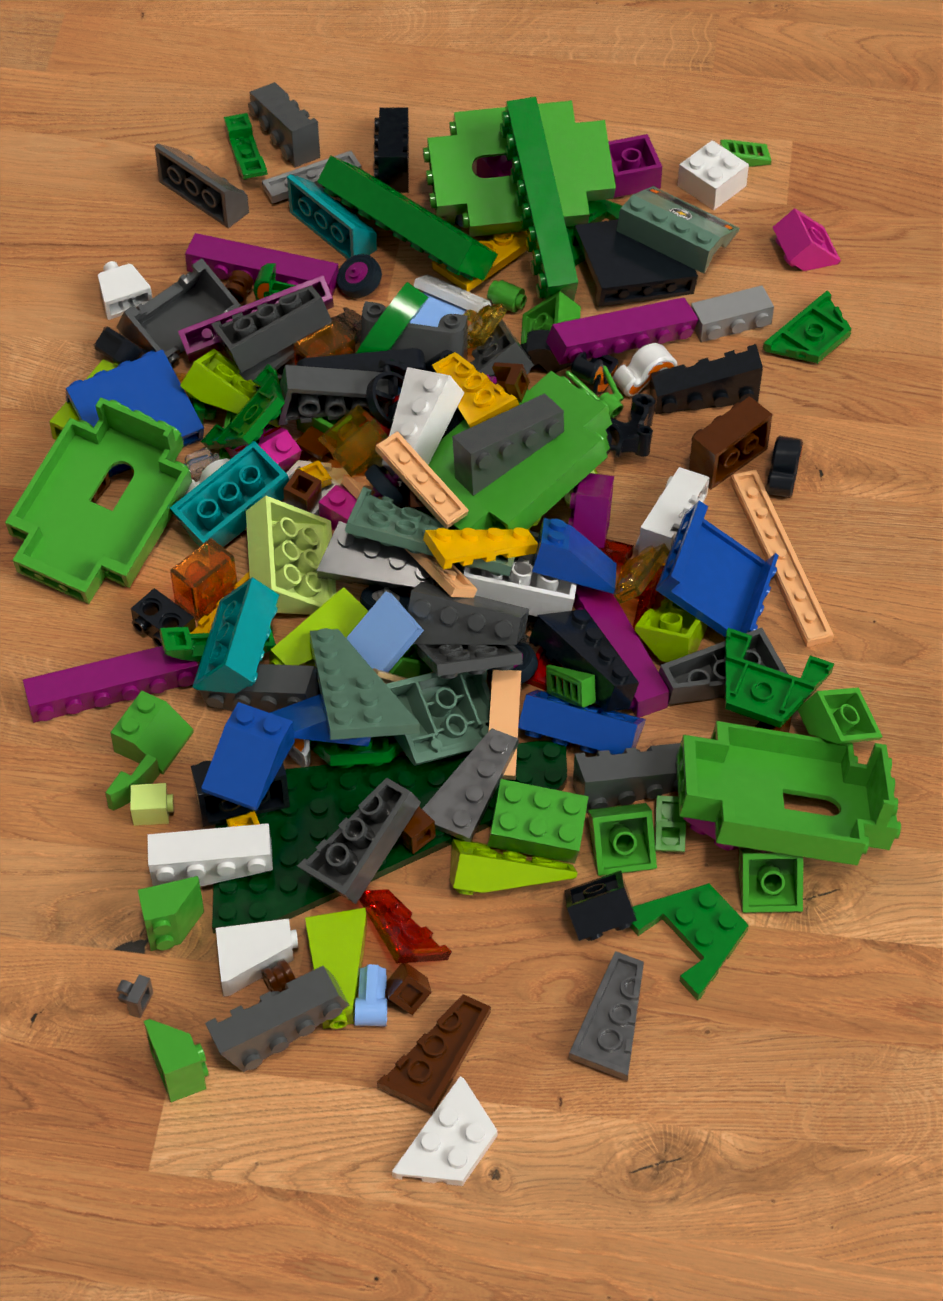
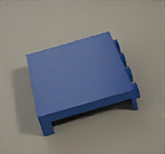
(143, 386)
(715, 575)

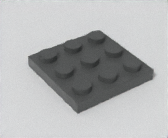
(450, 659)

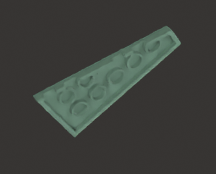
(405, 529)
(353, 694)

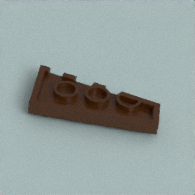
(433, 1063)

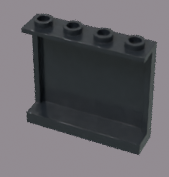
(628, 269)

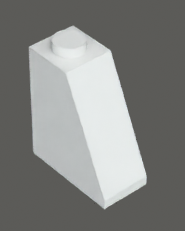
(250, 948)

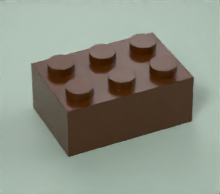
(730, 441)

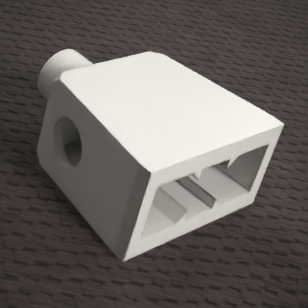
(122, 288)

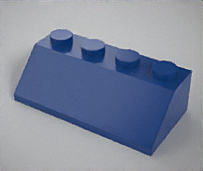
(584, 726)

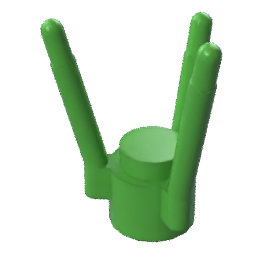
(612, 400)

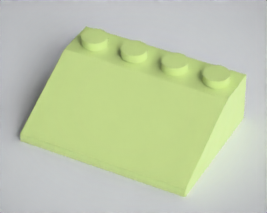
(286, 552)

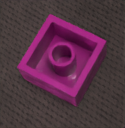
(634, 165)
(592, 507)

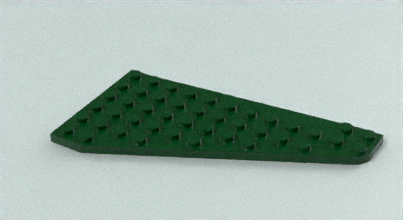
(323, 799)

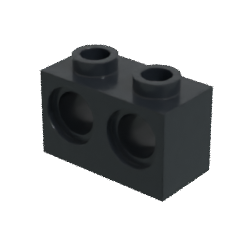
(158, 612)

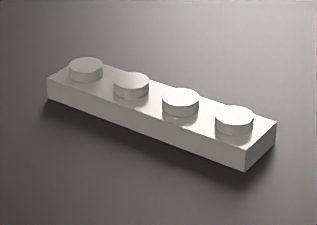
(277, 186)

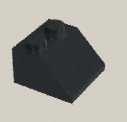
(600, 906)

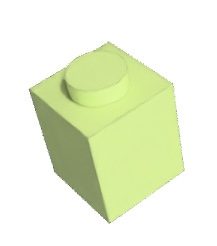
(151, 804)

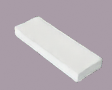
(450, 293)

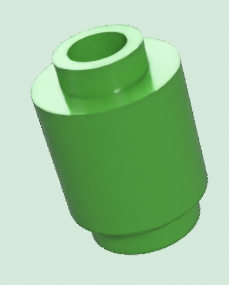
(507, 294)

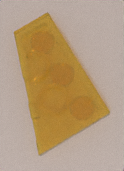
(639, 572)

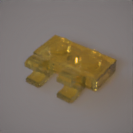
(483, 323)

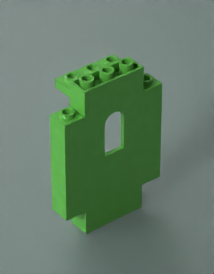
(489, 205)
(542, 478)
(78, 542)
(742, 781)

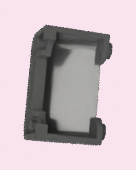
(183, 304)
(449, 335)

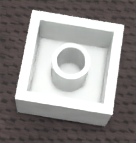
(713, 175)

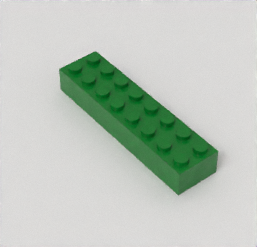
(539, 199)
(406, 219)

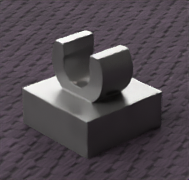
(136, 995)

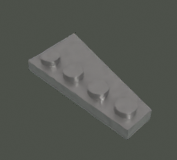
(468, 791)
(609, 1025)

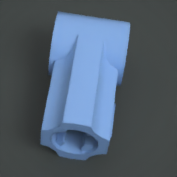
(371, 1001)

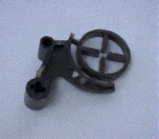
(395, 379)
(636, 434)

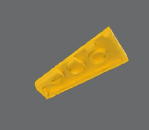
(481, 396)

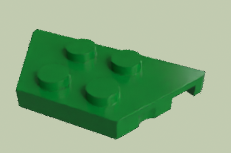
(811, 332)
(380, 750)

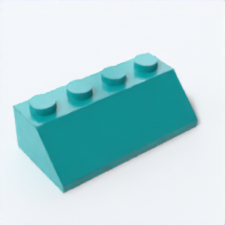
(329, 218)
(220, 502)
(237, 639)

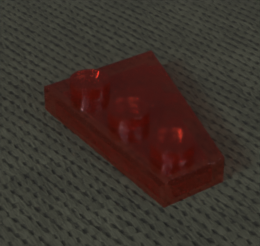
(399, 931)

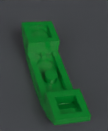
(244, 146)
(394, 320)
(190, 647)

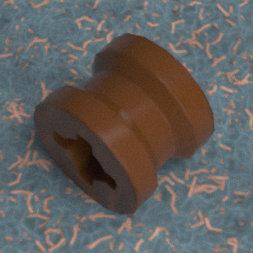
(278, 976)

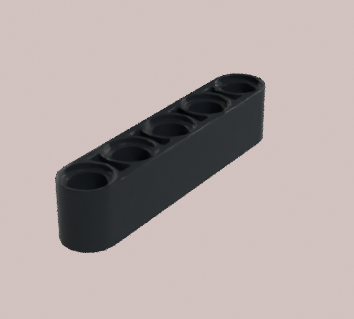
(367, 361)

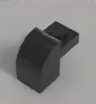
(540, 352)

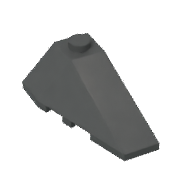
(500, 348)

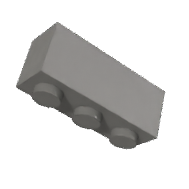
(733, 313)

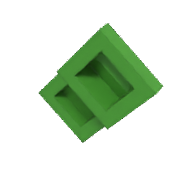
(120, 790)
(669, 826)

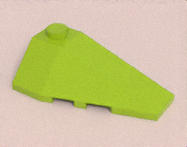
(218, 383)
(670, 631)
(484, 870)

